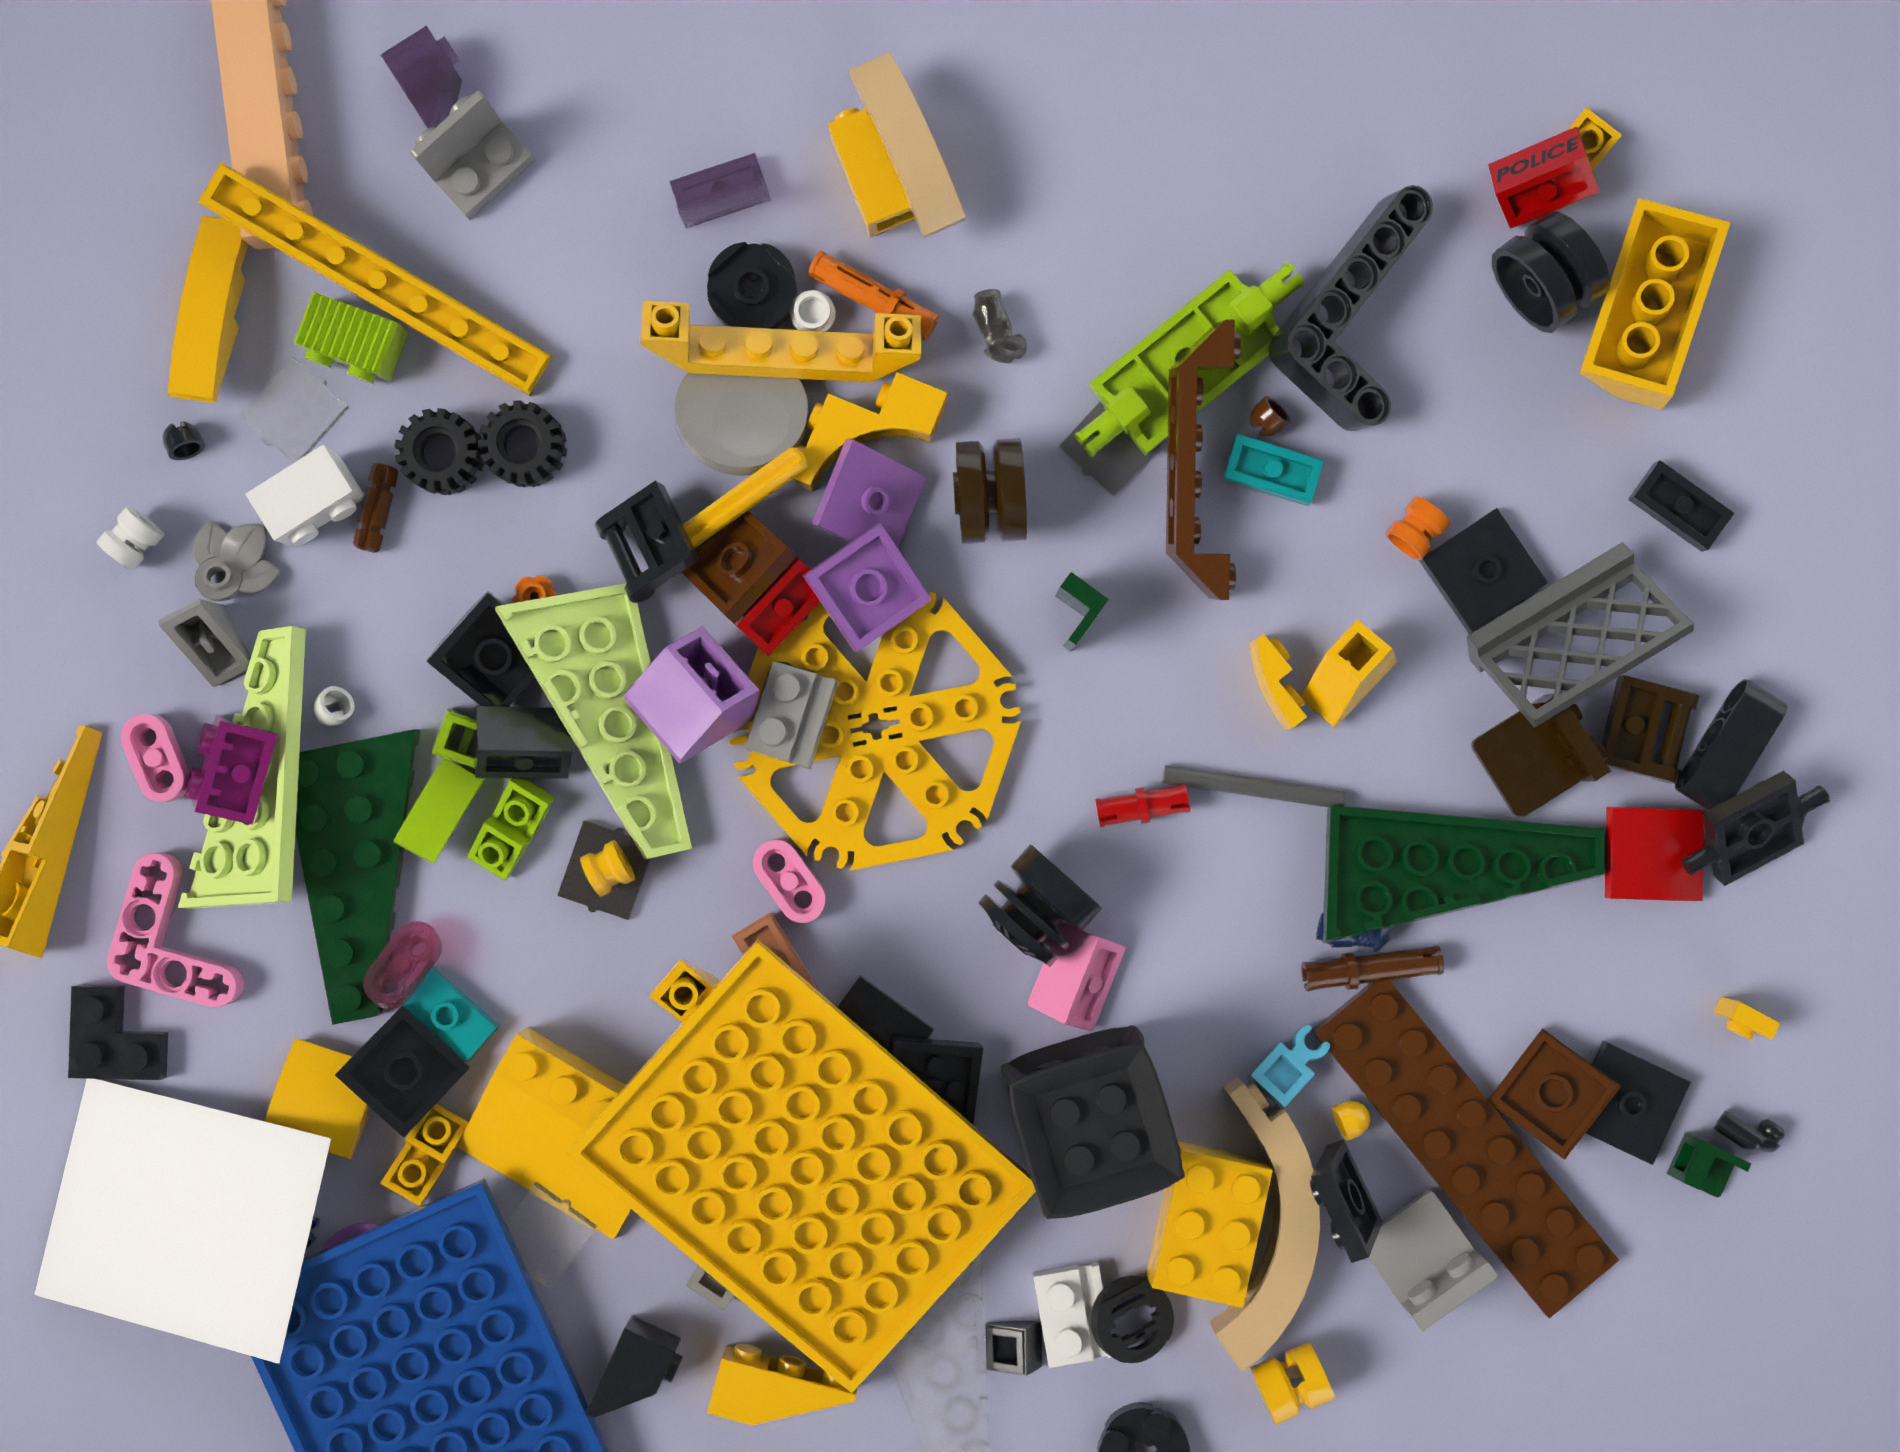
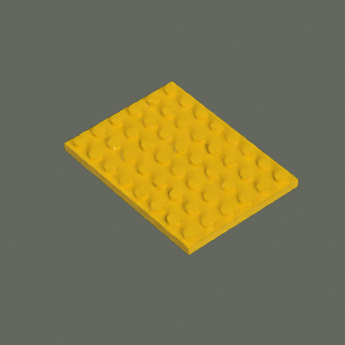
(803, 1167)

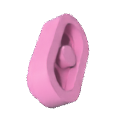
(153, 761)
(786, 883)

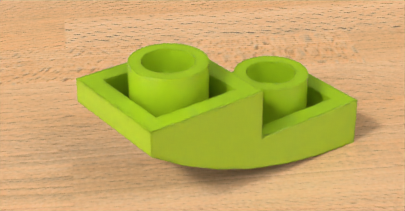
(438, 811)
(511, 827)

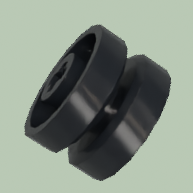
(1551, 271)

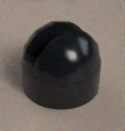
(182, 441)

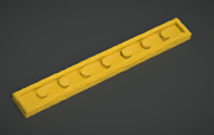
(374, 279)

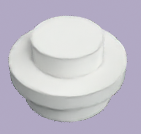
(813, 312)

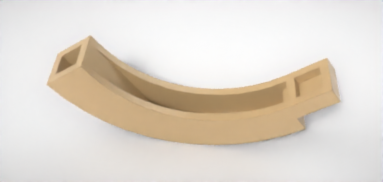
(1294, 1237)

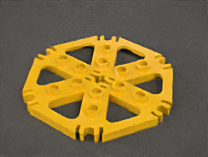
(902, 758)

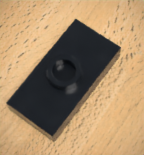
(1681, 506)

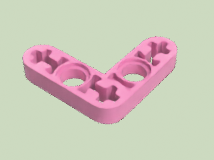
(153, 955)

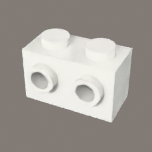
(306, 497)

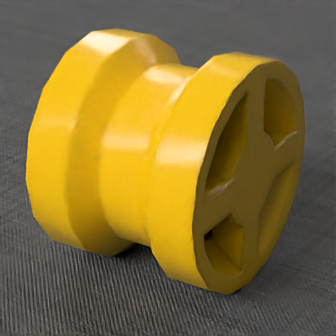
(607, 868)

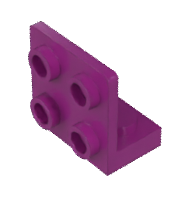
(231, 770)

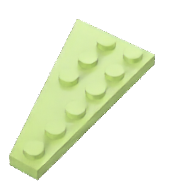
(256, 861)

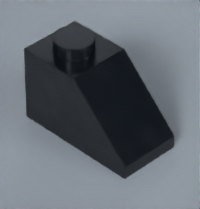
(636, 1367)

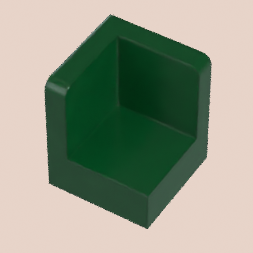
(1704, 1165)

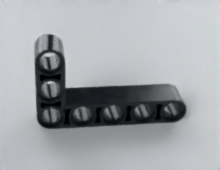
(1342, 303)

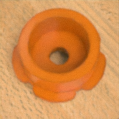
(528, 585)

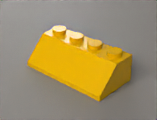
(1653, 303)

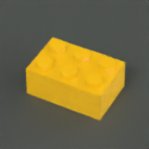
(1210, 1225)

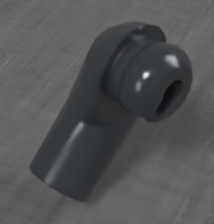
(1762, 1140)

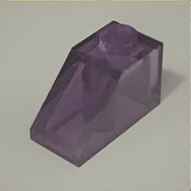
(426, 74)

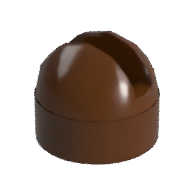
(1270, 416)

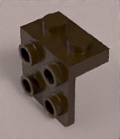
(1542, 761)

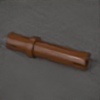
(1357, 970)

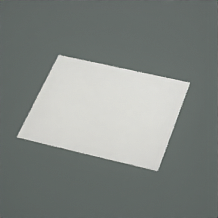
(183, 1218)

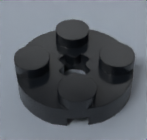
(755, 263)
(1142, 1423)

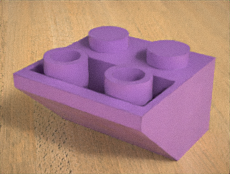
(693, 695)

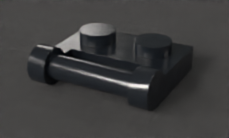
(658, 535)

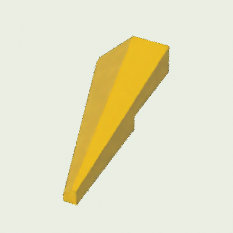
(40, 851)

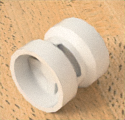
(130, 538)

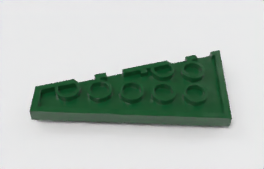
(346, 827)
(1419, 866)

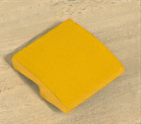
(316, 1101)

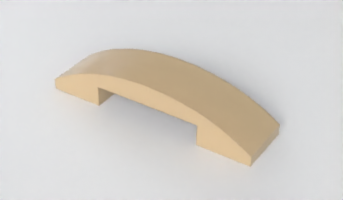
(908, 144)

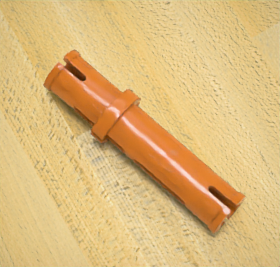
(868, 291)

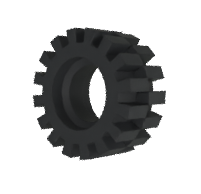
(414, 443)
(495, 444)

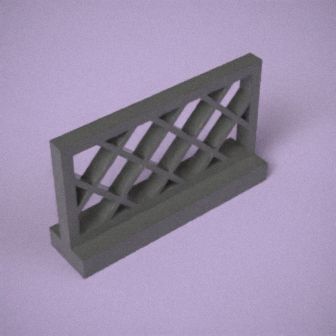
(1562, 602)

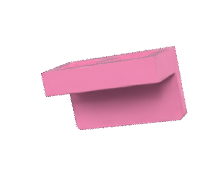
(1078, 980)

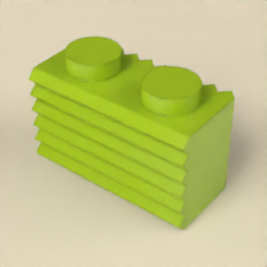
(350, 337)

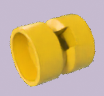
(1276, 1389)

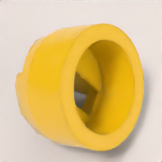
(1351, 1119)

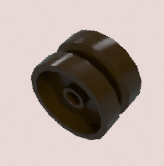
(990, 491)

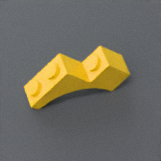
(906, 411)

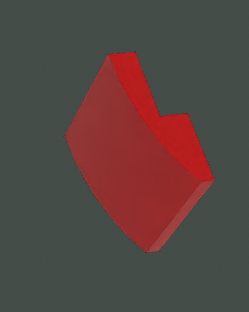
(1647, 852)

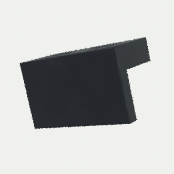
(521, 743)

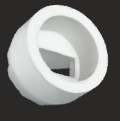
(328, 698)

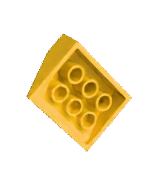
(534, 1114)

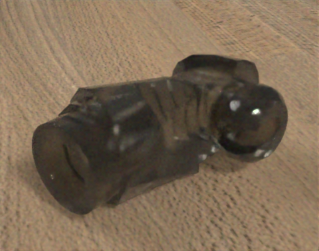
(997, 329)

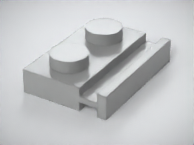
(792, 715)

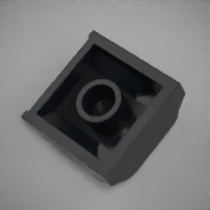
(482, 656)

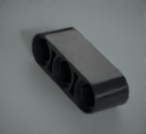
(1731, 745)

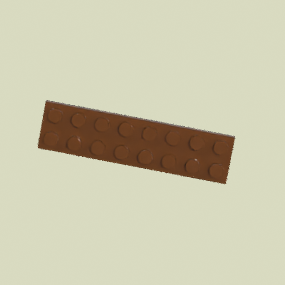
(1465, 1146)

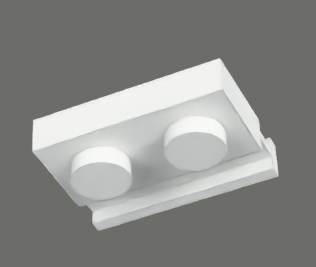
(1065, 1310)

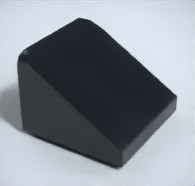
(1014, 1346)

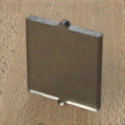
(1113, 463)
(576, 885)

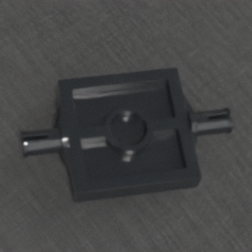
(1754, 828)

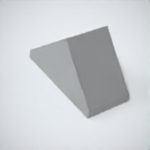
(208, 640)

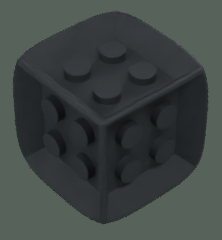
(1093, 1122)

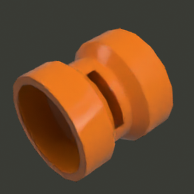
(1417, 528)

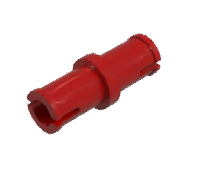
(1142, 805)

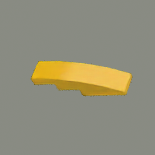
(207, 312)

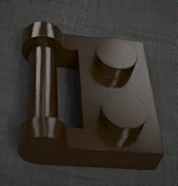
(1635, 723)

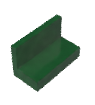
(1083, 600)

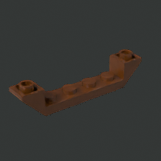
(1212, 351)

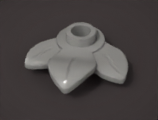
(237, 555)

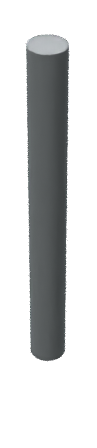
(1253, 787)

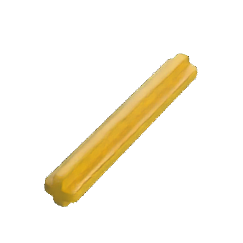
(745, 495)

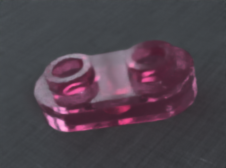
(399, 964)

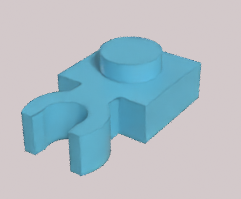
(1284, 1070)

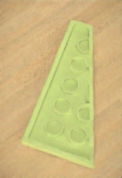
(586, 657)

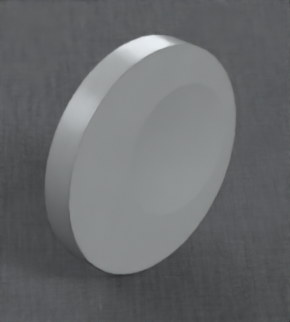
(740, 420)

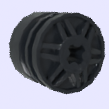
(1039, 906)

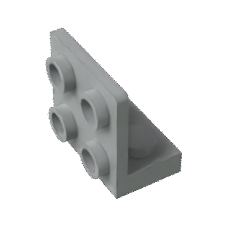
(471, 154)
(1428, 1260)

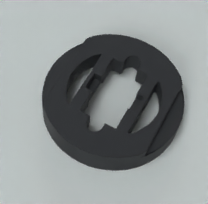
(1105, 1313)

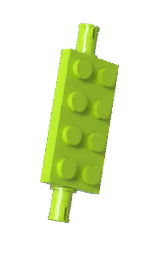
(1137, 383)

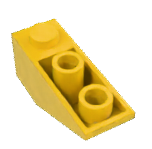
(765, 1389)

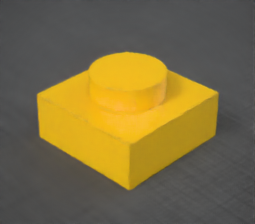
(1745, 1020)

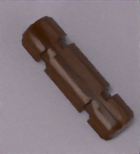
(375, 507)

